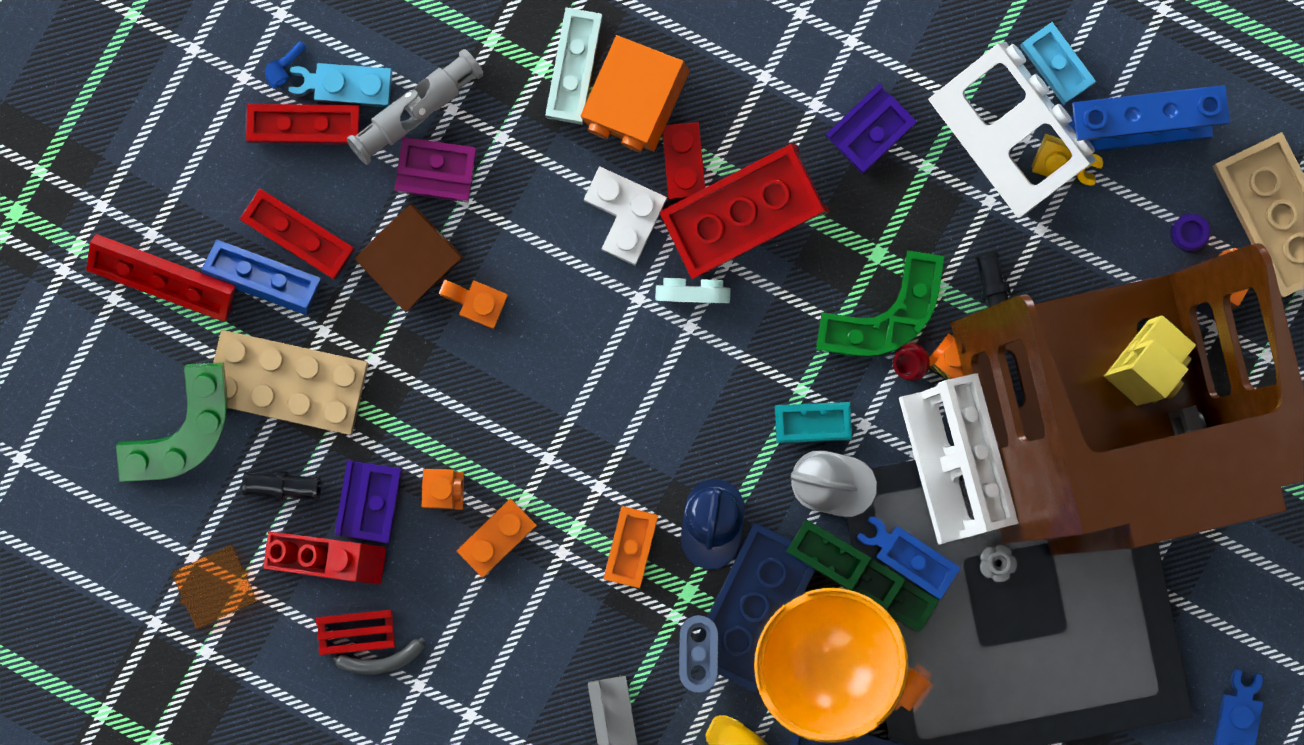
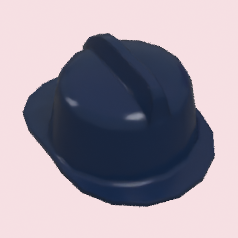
(712, 524)

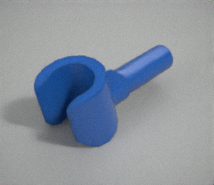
(275, 70)

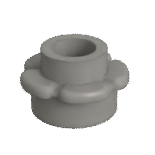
(988, 566)

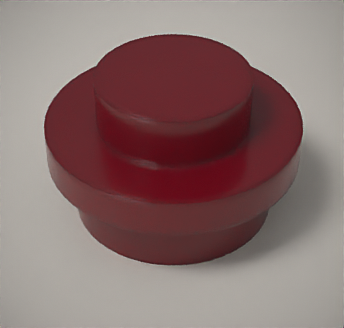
(911, 362)

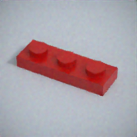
(301, 123)
(297, 234)

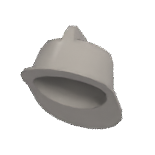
(833, 483)

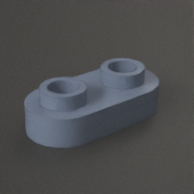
(698, 653)

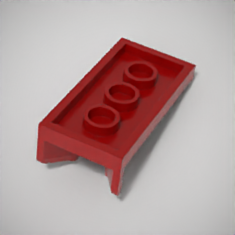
(743, 211)

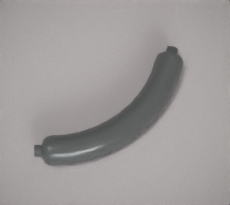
(383, 665)

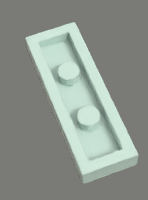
(573, 65)

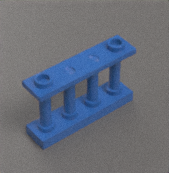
(1150, 118)

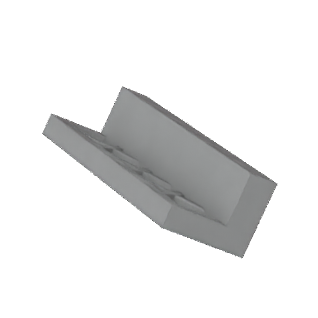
(612, 711)

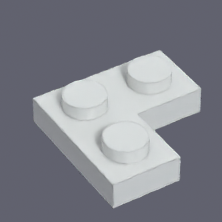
(634, 209)

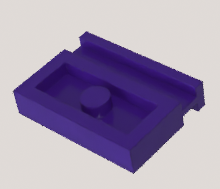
(870, 129)
(368, 501)

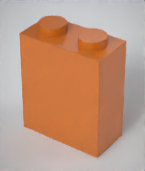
(634, 94)

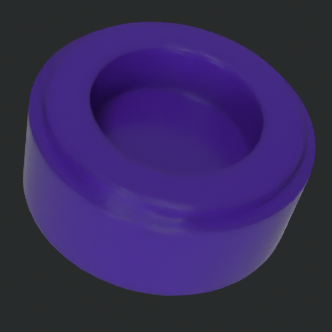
(1190, 232)

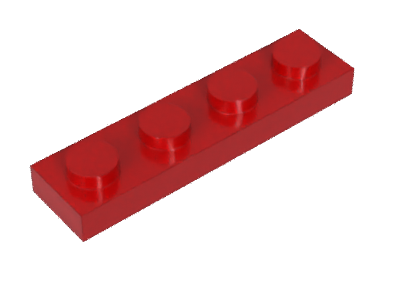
(160, 278)

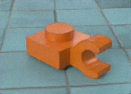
(479, 303)

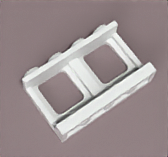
(992, 143)
(973, 456)

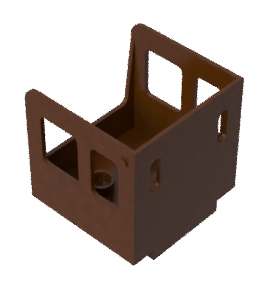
(1113, 473)

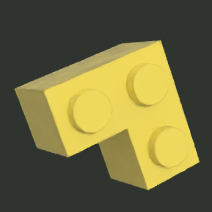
(1152, 363)

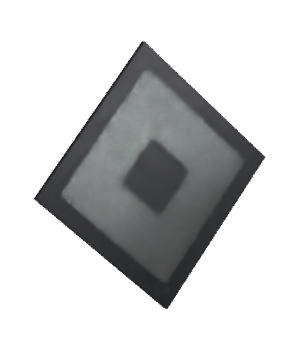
(1038, 658)

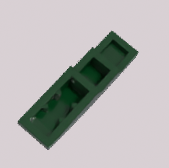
(863, 575)

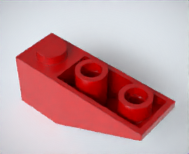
(324, 558)

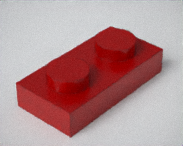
(683, 160)

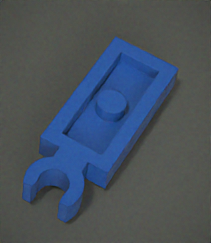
(912, 558)
(1239, 713)

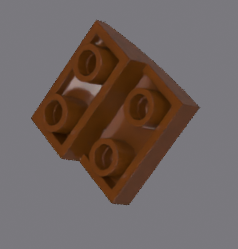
(409, 258)

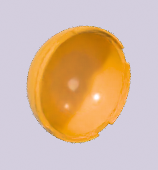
(831, 665)

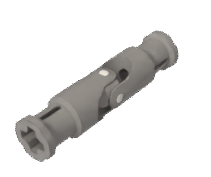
(423, 100)

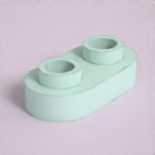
(676, 291)

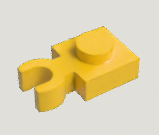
(1054, 154)

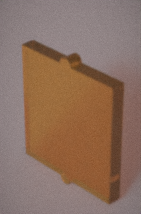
(214, 586)

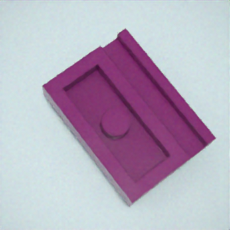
(435, 169)

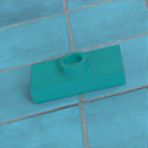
(813, 422)

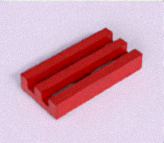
(388, 628)

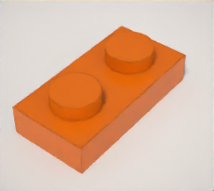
(496, 538)
(630, 547)

